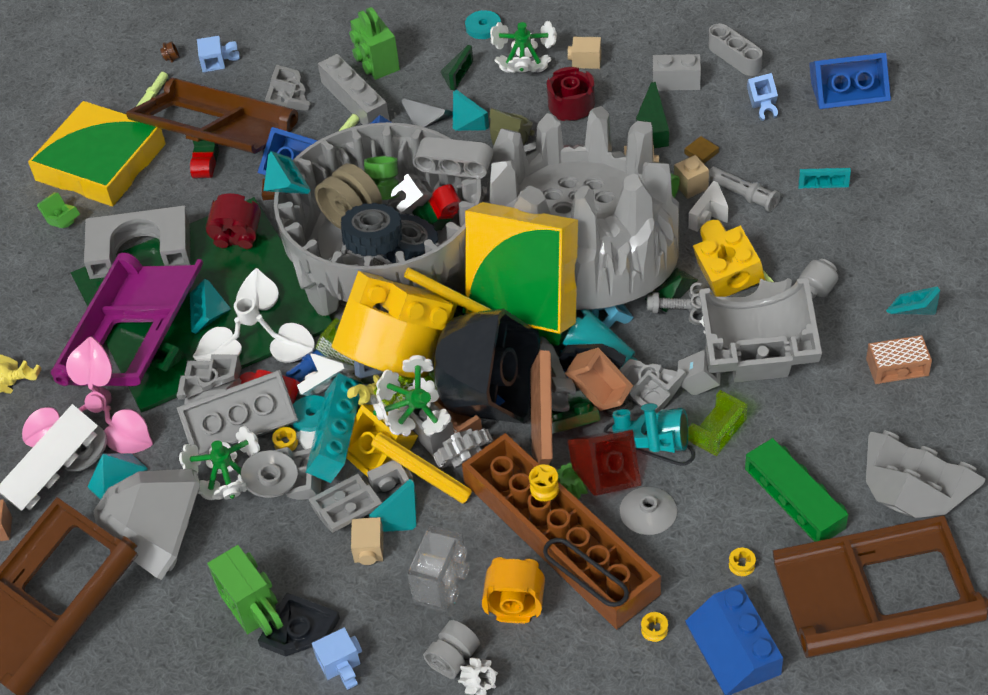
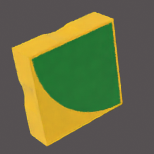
(96, 153)
(522, 264)

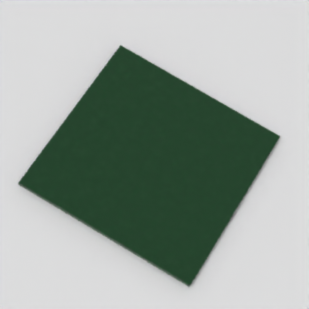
(226, 272)

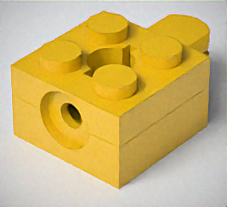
(727, 259)

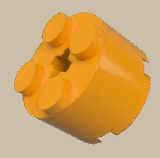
(513, 590)

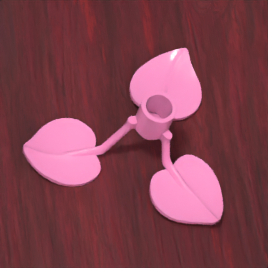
(92, 366)

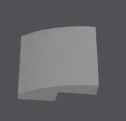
(344, 502)

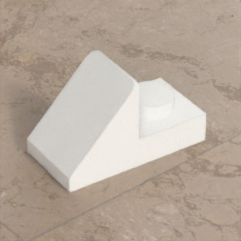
(709, 205)
(327, 370)

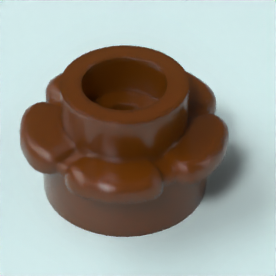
(169, 51)

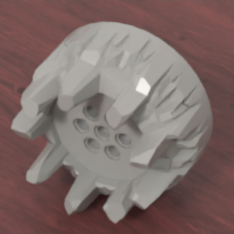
(620, 203)
(316, 243)

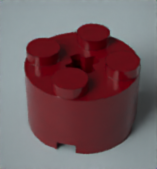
(570, 93)
(233, 221)

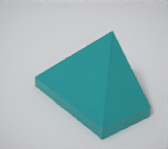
(467, 114)
(284, 175)
(824, 178)
(916, 302)
(205, 306)
(112, 470)
(399, 509)

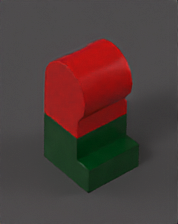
(203, 159)
(440, 207)

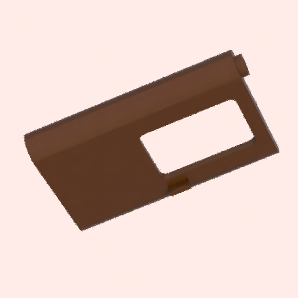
(242, 120)
(834, 600)
(28, 630)

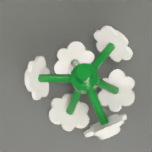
(523, 46)
(416, 396)
(221, 460)

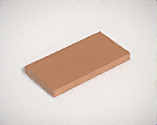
(541, 408)

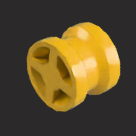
(548, 476)

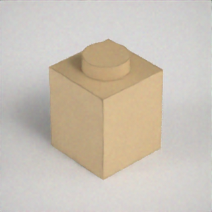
(585, 52)
(692, 175)
(367, 540)

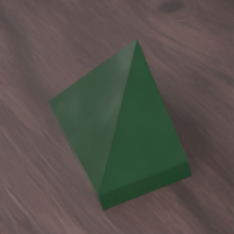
(458, 67)
(675, 286)
(167, 356)

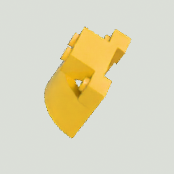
(389, 338)

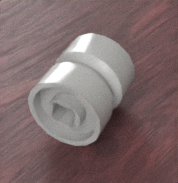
(449, 651)

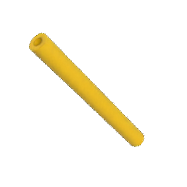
(444, 291)

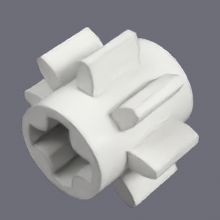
(477, 676)

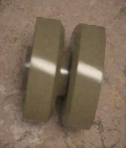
(345, 189)

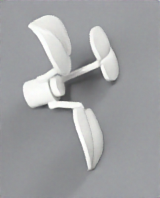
(254, 295)

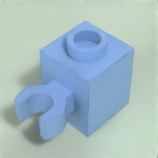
(212, 53)
(763, 94)
(338, 655)

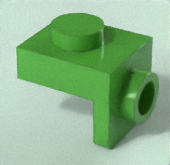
(57, 212)

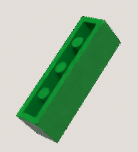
(796, 491)

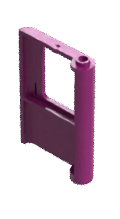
(131, 295)

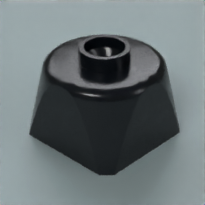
(486, 357)

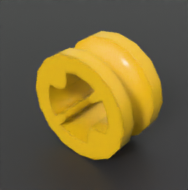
(285, 432)
(734, 564)
(656, 618)

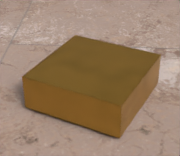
(702, 149)

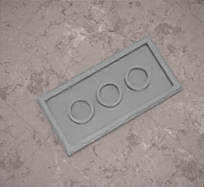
(257, 404)

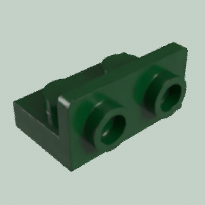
(580, 413)

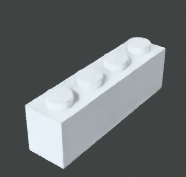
(47, 457)

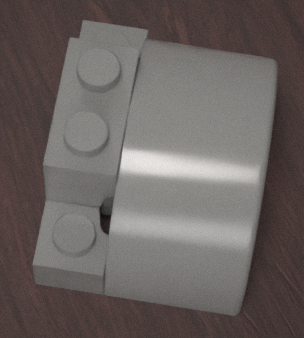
(761, 335)

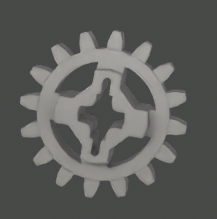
(462, 447)

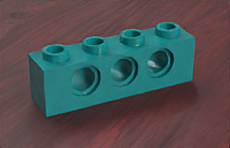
(333, 429)

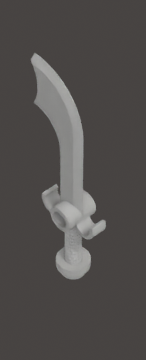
(765, 290)

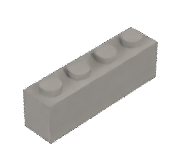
(352, 90)

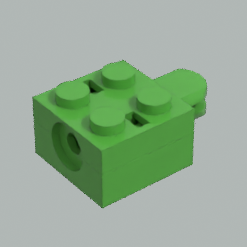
(374, 44)
(245, 590)

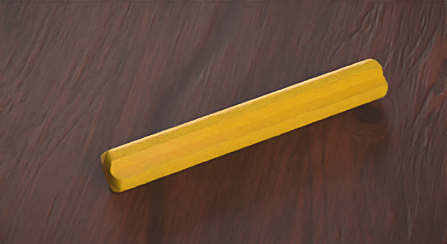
(421, 467)

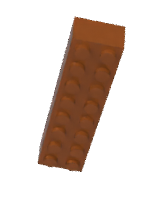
(502, 482)

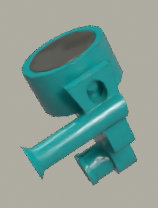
(664, 429)

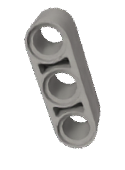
(735, 49)
(453, 157)

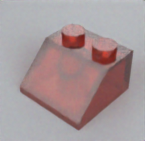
(606, 461)

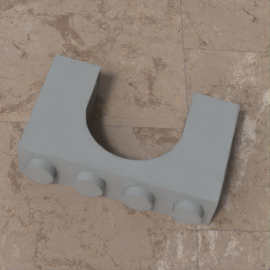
(108, 233)

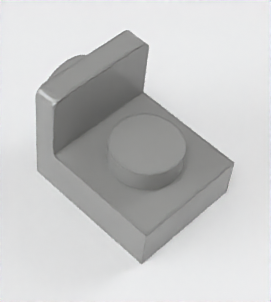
(387, 476)

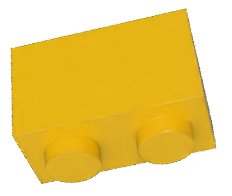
(364, 430)

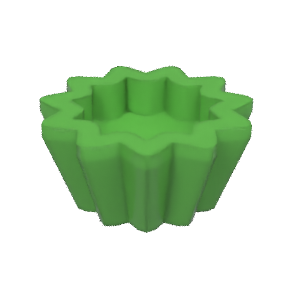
(571, 481)

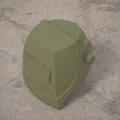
(509, 121)

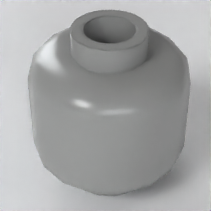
(821, 277)

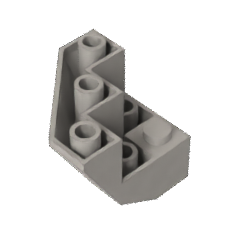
(916, 479)
(152, 513)

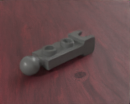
(560, 384)

